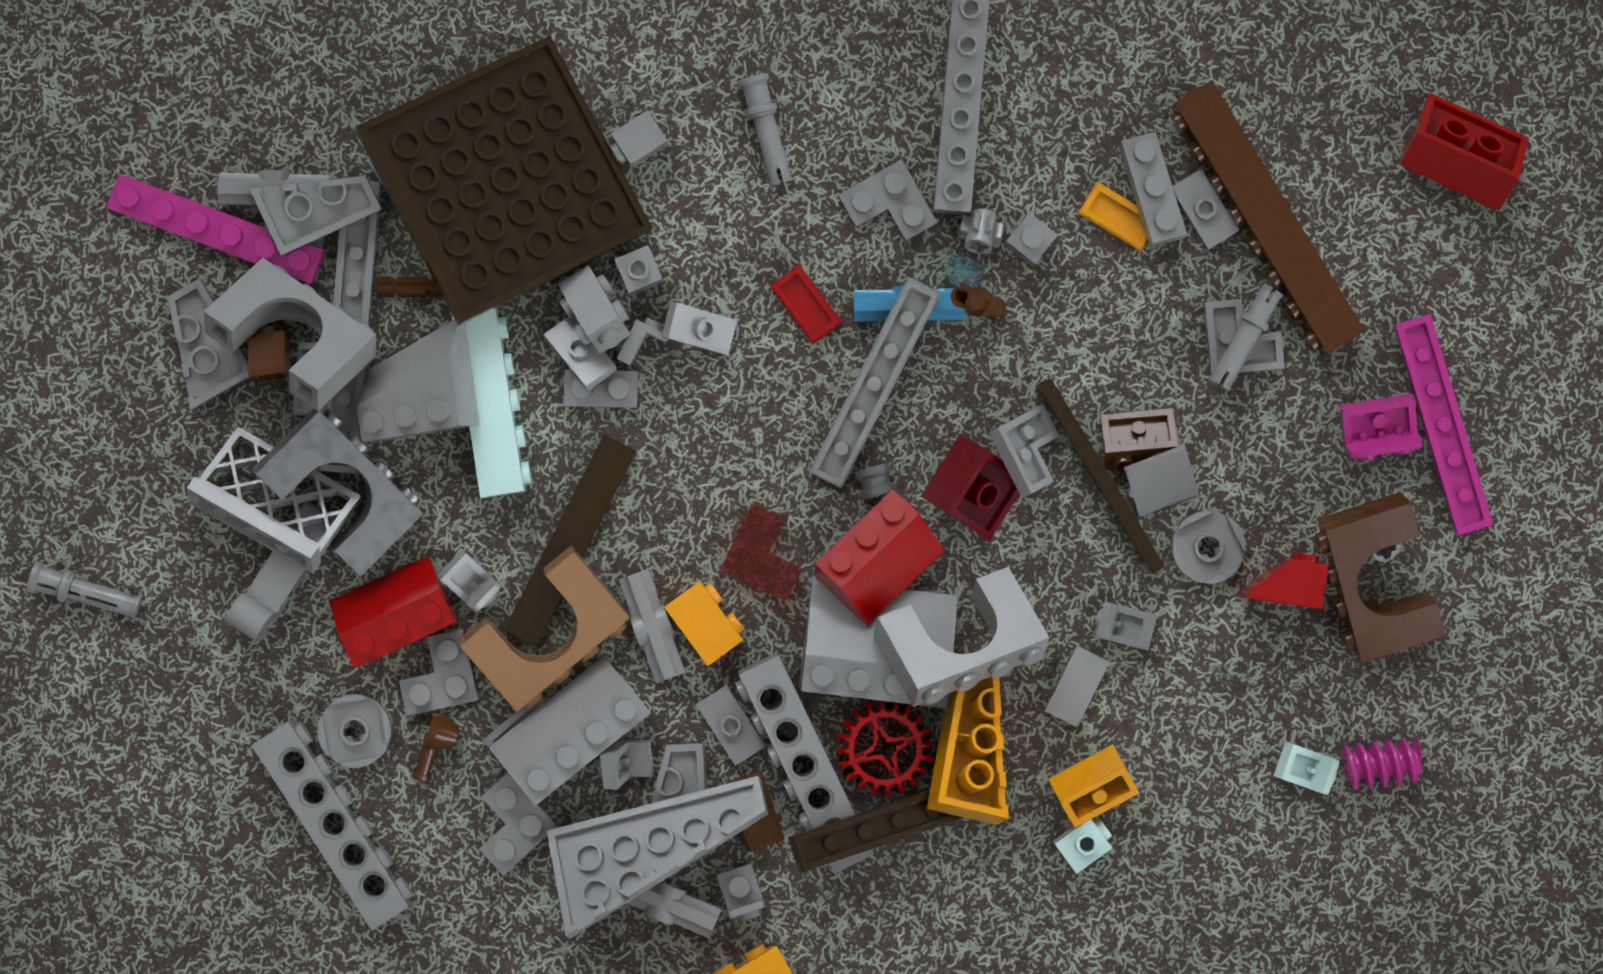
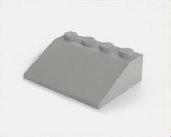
(845, 656)

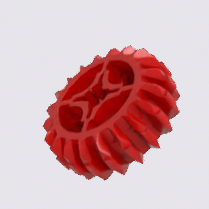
(896, 776)

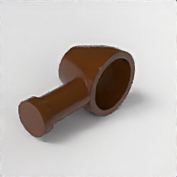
(441, 735)

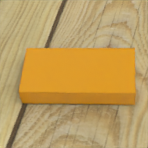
(1114, 215)

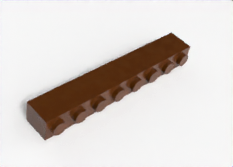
(1267, 219)

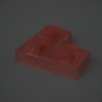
(751, 559)

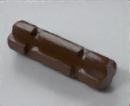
(407, 287)

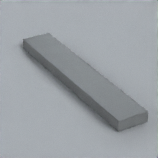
(875, 382)

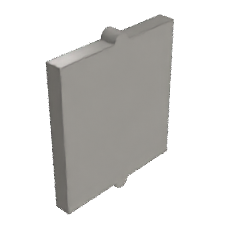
(1161, 480)

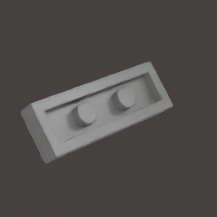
(1152, 189)

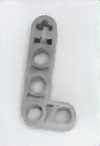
(268, 592)

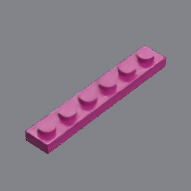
(210, 227)
(1443, 424)

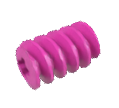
(1382, 763)

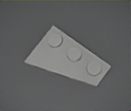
(313, 209)
(206, 363)
(681, 771)

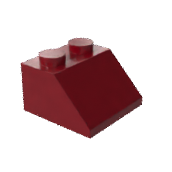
(972, 487)

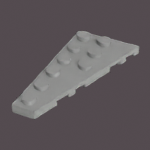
(626, 853)

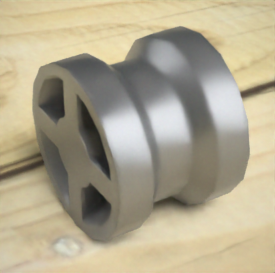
(874, 481)

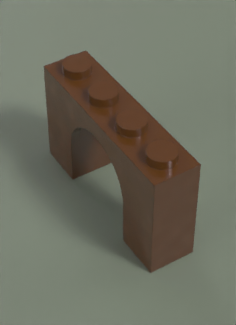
(1348, 542)

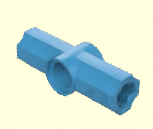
(877, 304)

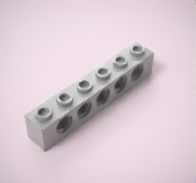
(961, 107)
(772, 674)
(273, 753)

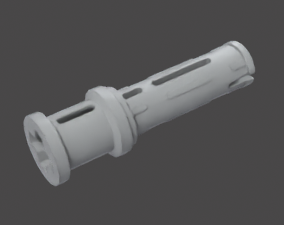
(762, 112)
(66, 586)

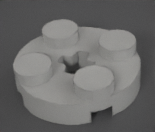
(1227, 555)
(338, 718)

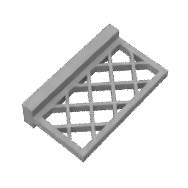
(262, 527)

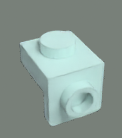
(1307, 768)

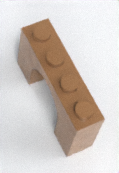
(524, 676)

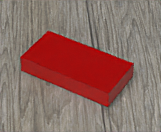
(805, 304)

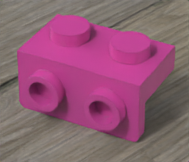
(1380, 427)

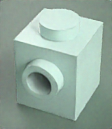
(1084, 844)

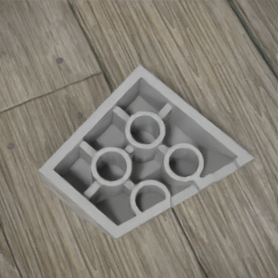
(420, 389)

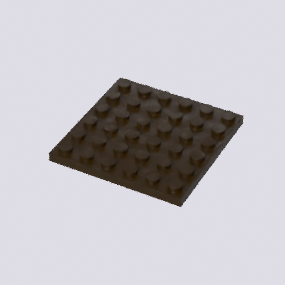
(503, 179)

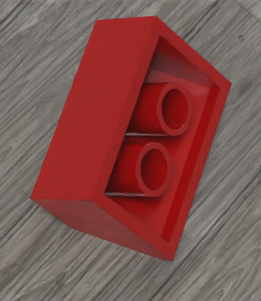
(1464, 152)
(879, 557)
(392, 612)

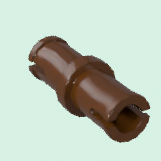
(978, 302)

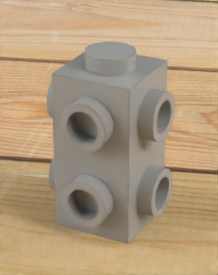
(590, 303)

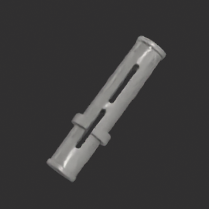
(1246, 336)

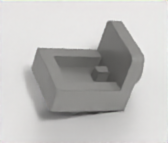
(630, 345)
(470, 581)
(1125, 625)
(625, 760)

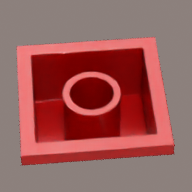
(1291, 582)

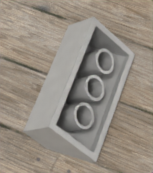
(569, 730)

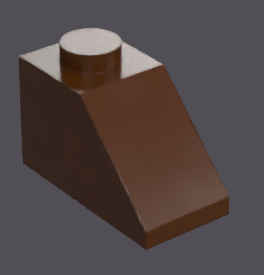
(269, 354)

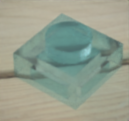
(963, 271)

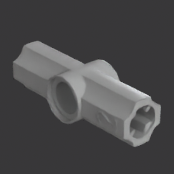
(234, 187)
(652, 625)
(679, 908)

